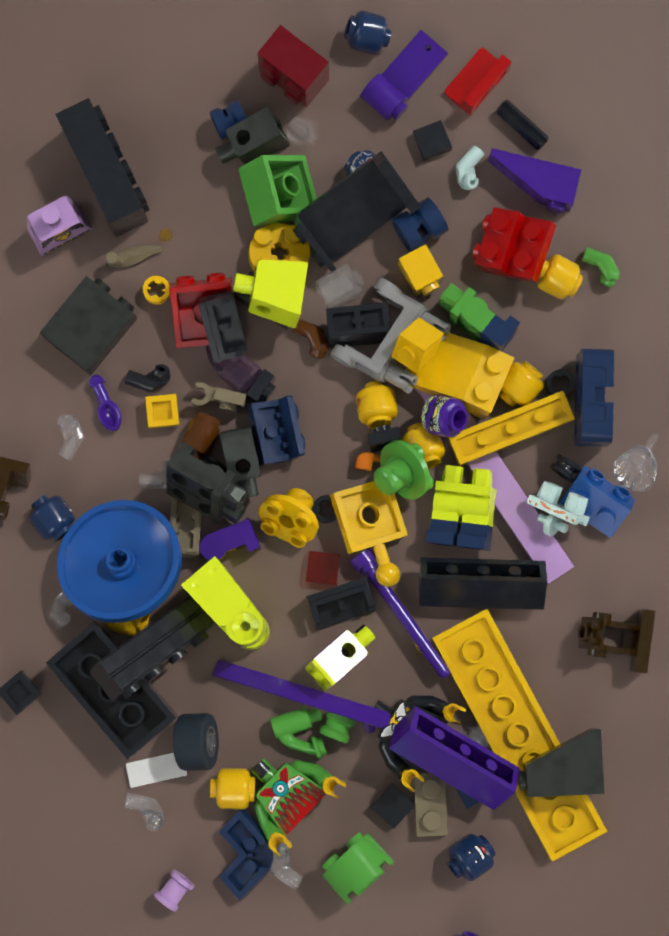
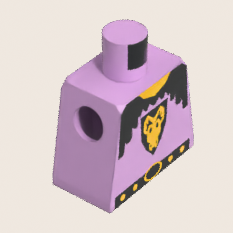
(57, 224)

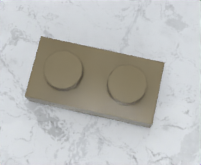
(430, 806)

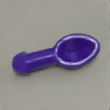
(108, 411)

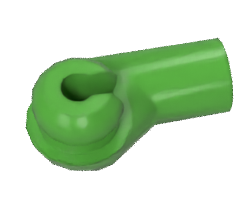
(606, 265)

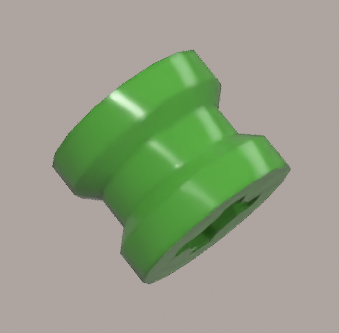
(337, 727)

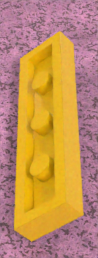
(511, 428)

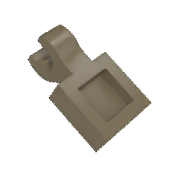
(228, 399)

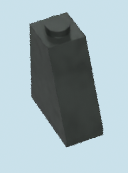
(566, 769)

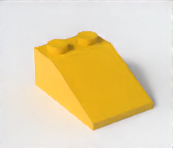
(465, 372)

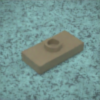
(187, 525)

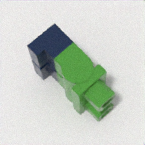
(476, 318)

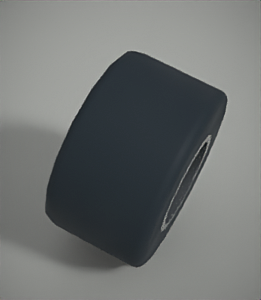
(195, 741)

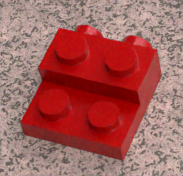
(513, 245)
(185, 306)

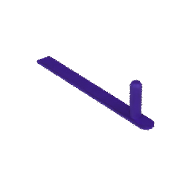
(369, 716)

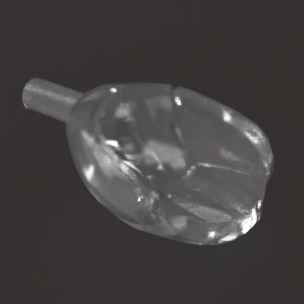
(637, 467)

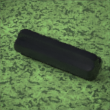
(522, 124)

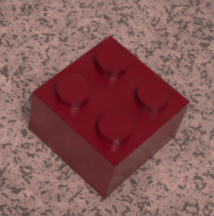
(293, 67)

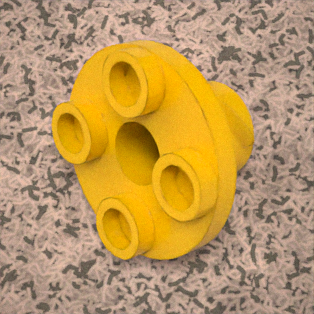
(289, 517)

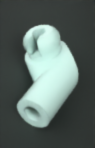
(465, 168)

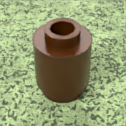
(202, 434)

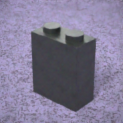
(89, 324)

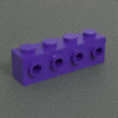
(454, 758)

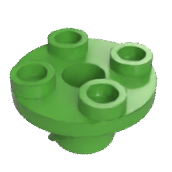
(403, 470)

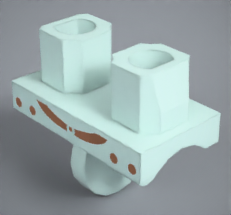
(571, 511)

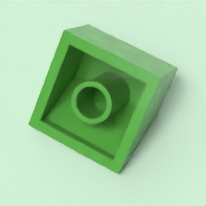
(276, 187)

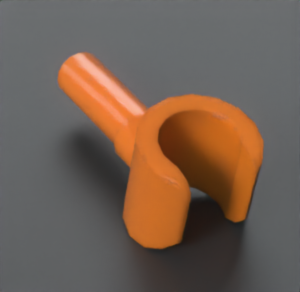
(365, 460)

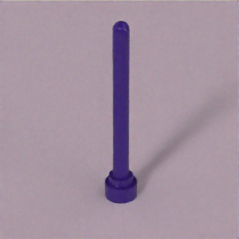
(366, 564)

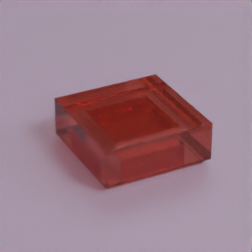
(322, 568)

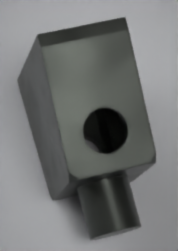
(262, 130)
(238, 445)

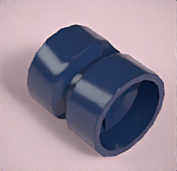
(422, 224)

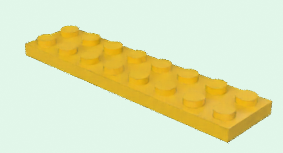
(514, 726)

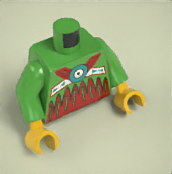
(289, 796)

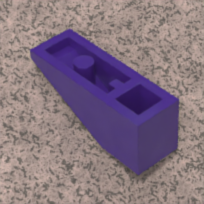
(542, 180)

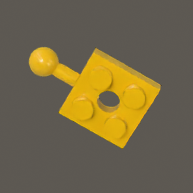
(362, 535)

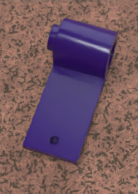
(403, 77)

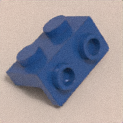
(606, 503)

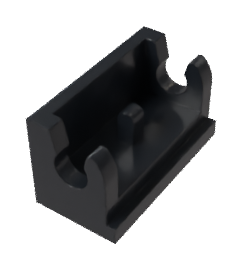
(357, 324)
(222, 326)
(341, 603)

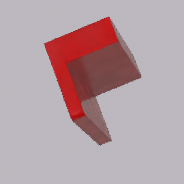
(477, 80)

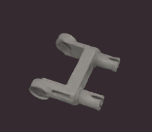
(382, 365)

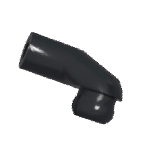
(150, 382)

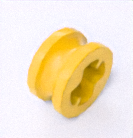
(158, 280)

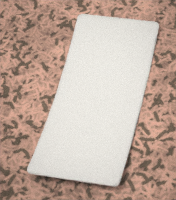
(153, 770)

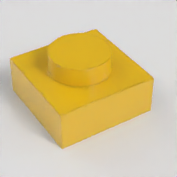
(162, 411)

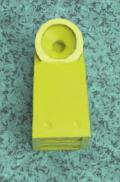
(228, 605)

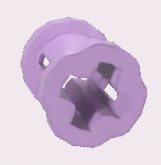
(174, 890)

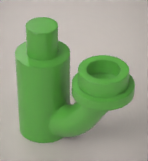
(294, 722)

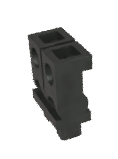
(204, 486)

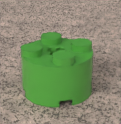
(356, 867)

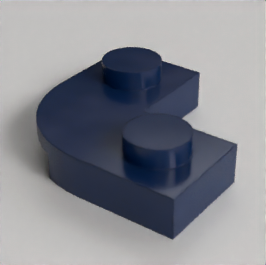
(254, 854)

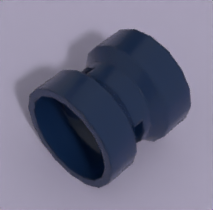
(227, 117)

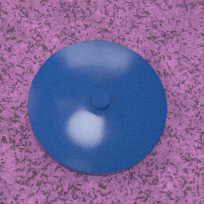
(119, 561)

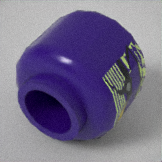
(444, 416)

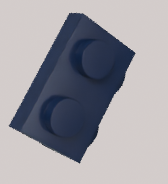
(276, 430)

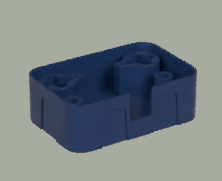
(592, 414)

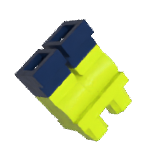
(463, 511)

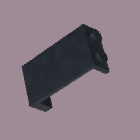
(353, 210)

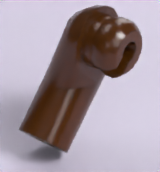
(316, 337)

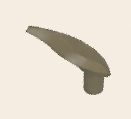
(131, 255)

